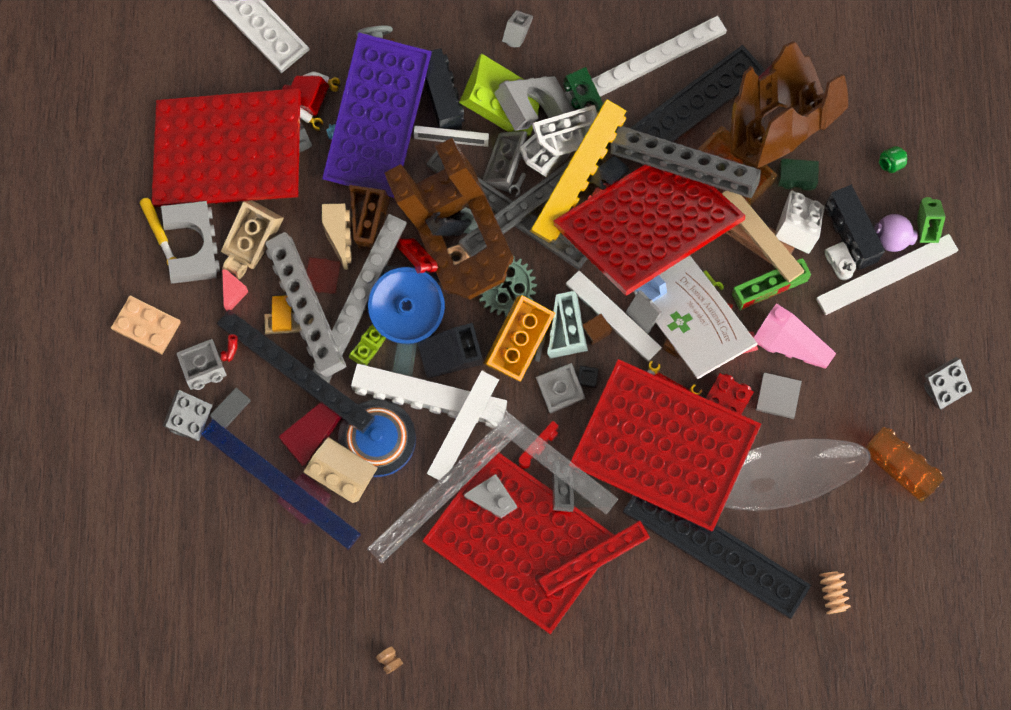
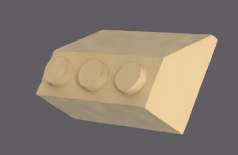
(340, 470)

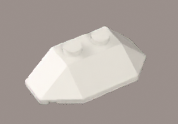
(564, 132)
(540, 158)

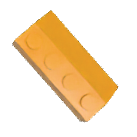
(519, 338)

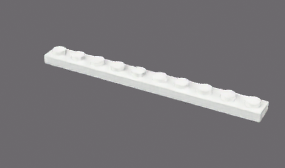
(656, 57)

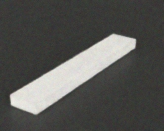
(616, 318)
(463, 425)

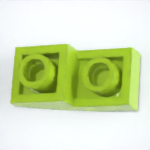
(367, 347)

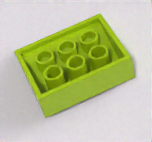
(480, 92)

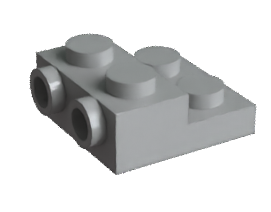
(201, 365)

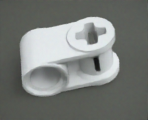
(840, 257)

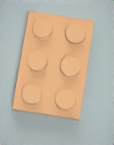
(145, 325)

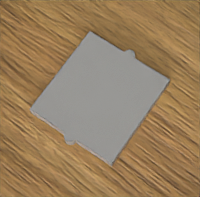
(643, 311)

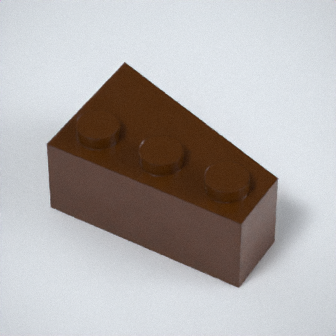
(368, 213)

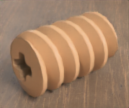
(835, 592)

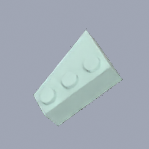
(567, 327)

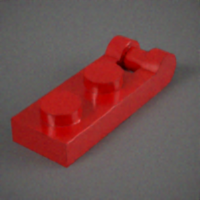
(417, 255)
(549, 433)

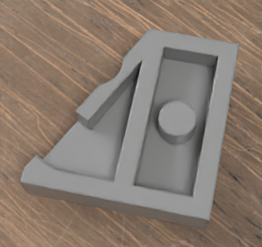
(492, 497)

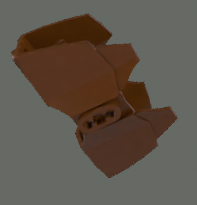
(791, 85)

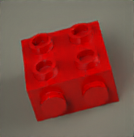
(730, 393)

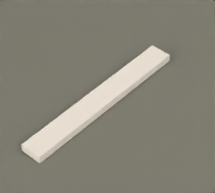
(886, 275)

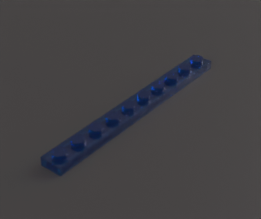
(281, 484)

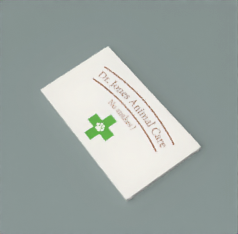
(699, 320)

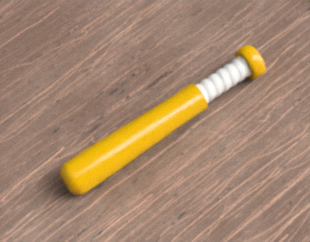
(156, 227)

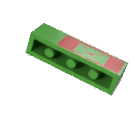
(766, 287)

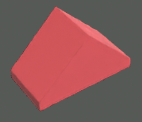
(232, 290)

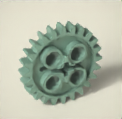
(521, 277)

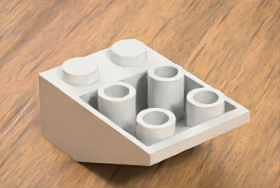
(800, 222)

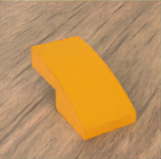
(281, 314)

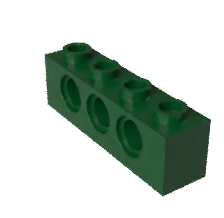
(582, 79)

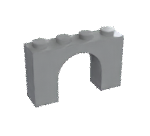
(544, 90)
(195, 217)

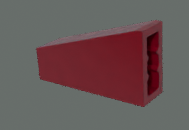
(309, 433)

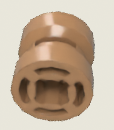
(389, 660)

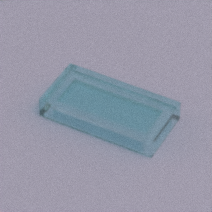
(405, 359)

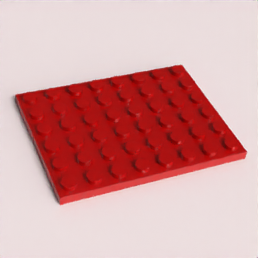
(227, 148)
(647, 224)
(665, 445)
(518, 549)

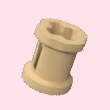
(235, 267)

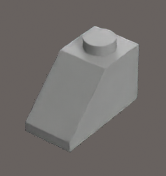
(517, 29)

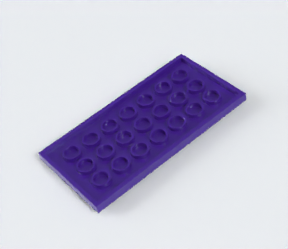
(376, 112)

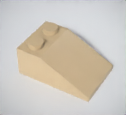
(250, 232)

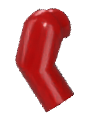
(232, 347)

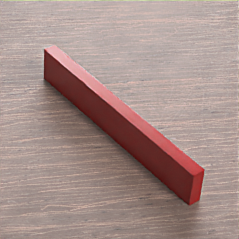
(593, 558)

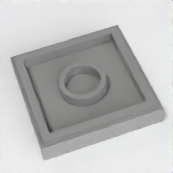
(560, 388)
(778, 395)

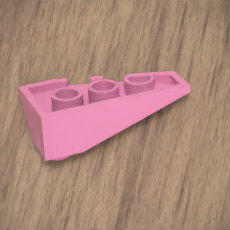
(788, 335)

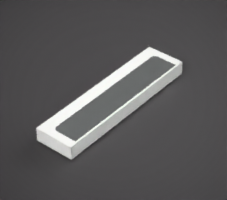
(459, 136)

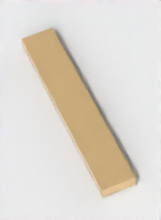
(765, 239)

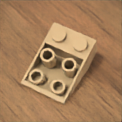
(337, 226)

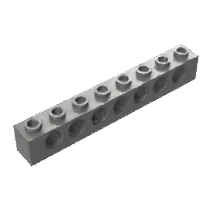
(686, 161)

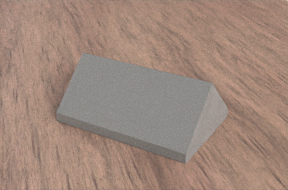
(504, 160)

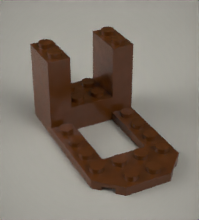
(449, 193)

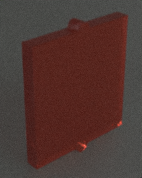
(323, 275)

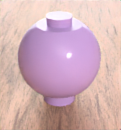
(895, 232)

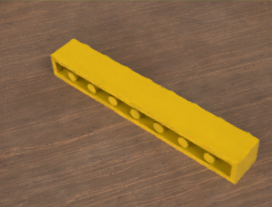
(578, 170)

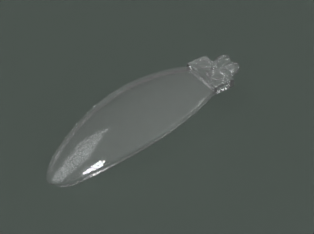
(795, 472)

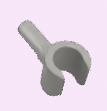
(518, 185)

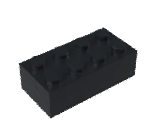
(443, 93)
(854, 227)

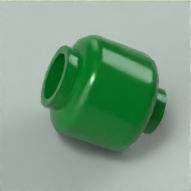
(893, 159)

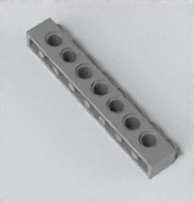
(333, 360)

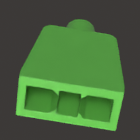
(930, 211)

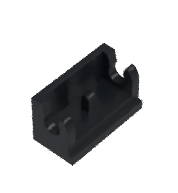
(609, 171)
(447, 226)

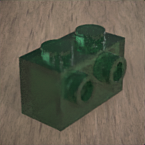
(798, 174)

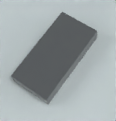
(230, 408)

